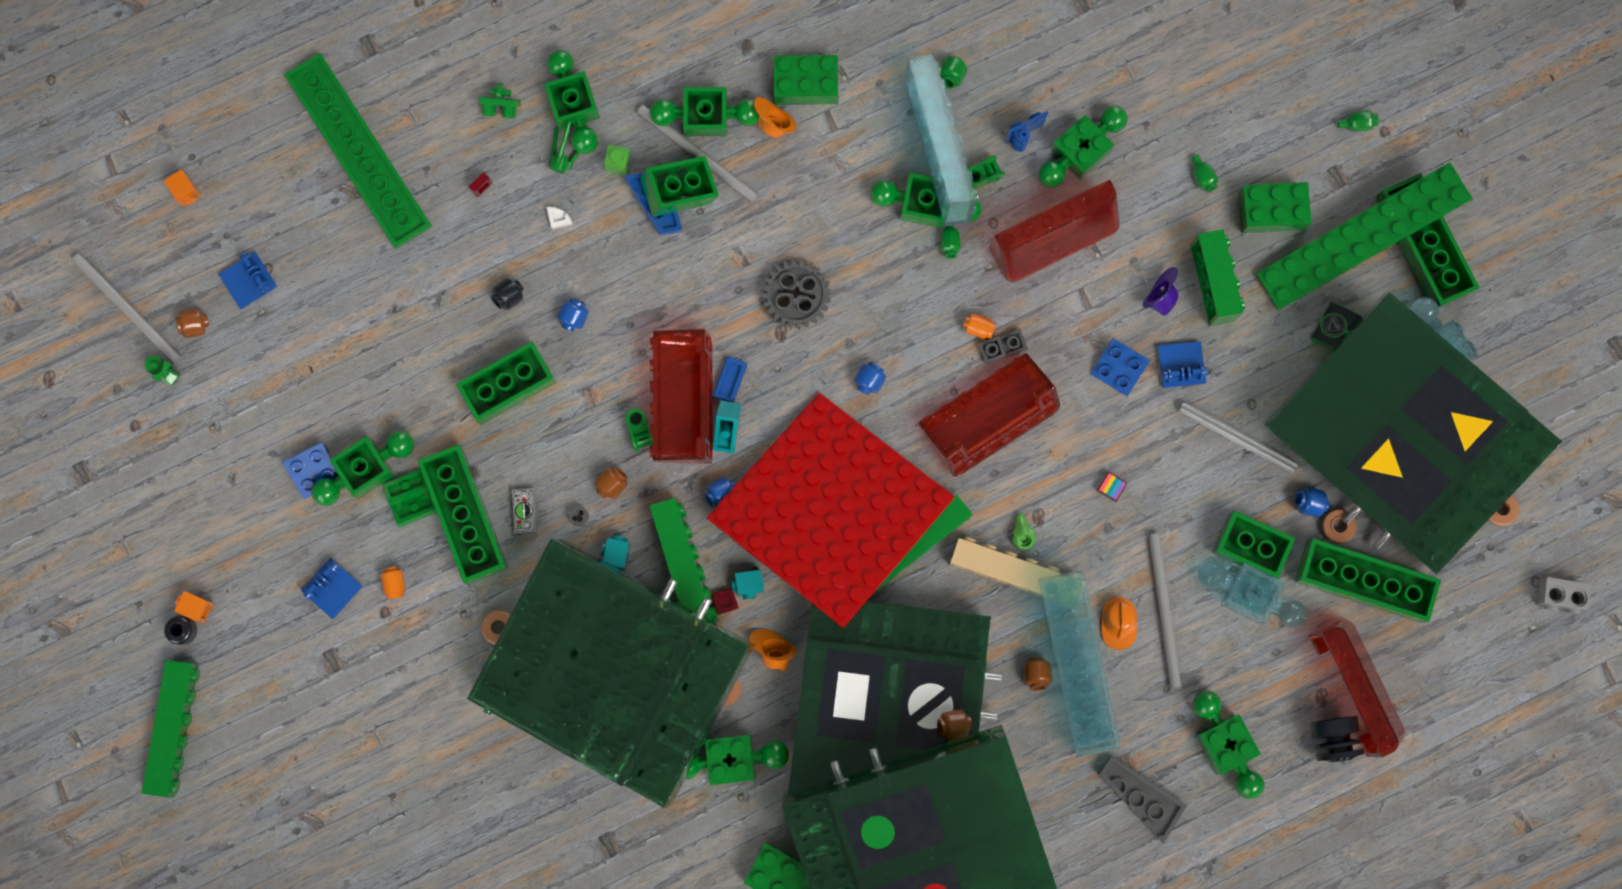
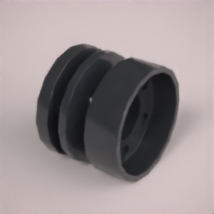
(1337, 738)

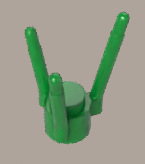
(558, 160)

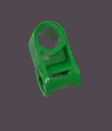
(986, 172)
(639, 431)

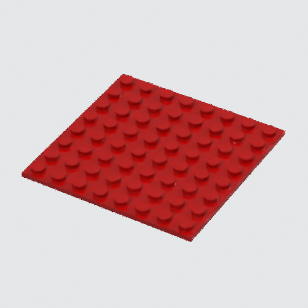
(830, 509)

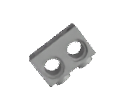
(1563, 591)

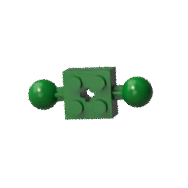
(569, 88)
(695, 102)
(1084, 133)
(914, 209)
(348, 466)
(1243, 748)
(773, 755)

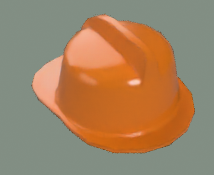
(772, 119)
(1119, 623)
(773, 648)

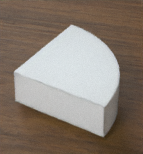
(558, 217)

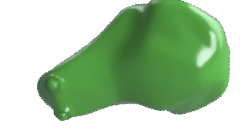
(1023, 534)

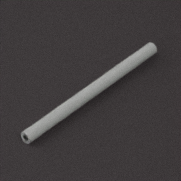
(696, 152)
(127, 309)
(1164, 609)

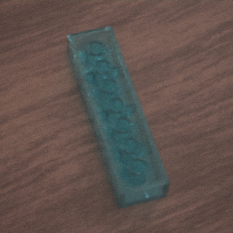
(940, 140)
(1079, 663)

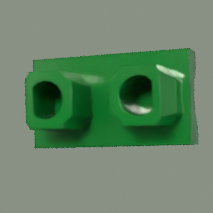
(509, 105)
(161, 370)

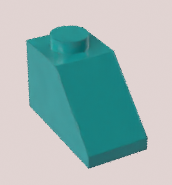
(727, 426)

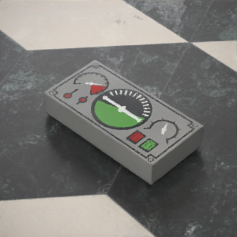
(524, 511)

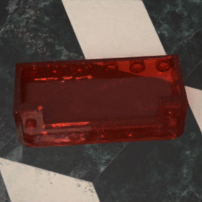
(1057, 233)
(682, 396)
(991, 415)
(1365, 686)

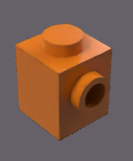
(182, 188)
(193, 606)

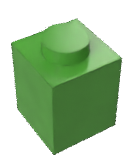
(617, 160)

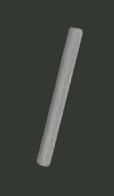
(1238, 437)

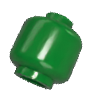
(953, 71)

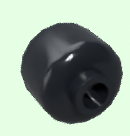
(507, 294)
(176, 625)

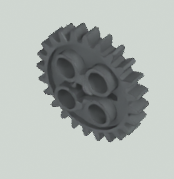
(792, 313)

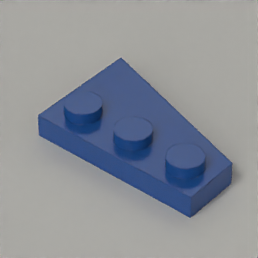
(663, 224)

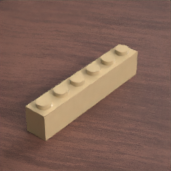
(1000, 566)

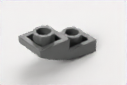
(1003, 347)

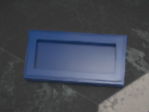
(730, 380)

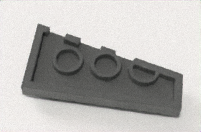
(1148, 801)

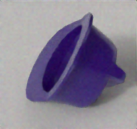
(1163, 294)

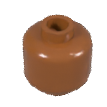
(191, 323)
(611, 482)
(1037, 674)
(954, 725)

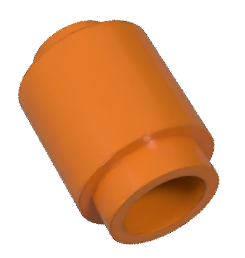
(979, 326)
(393, 583)

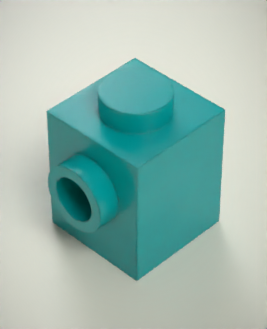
(616, 552)
(748, 584)

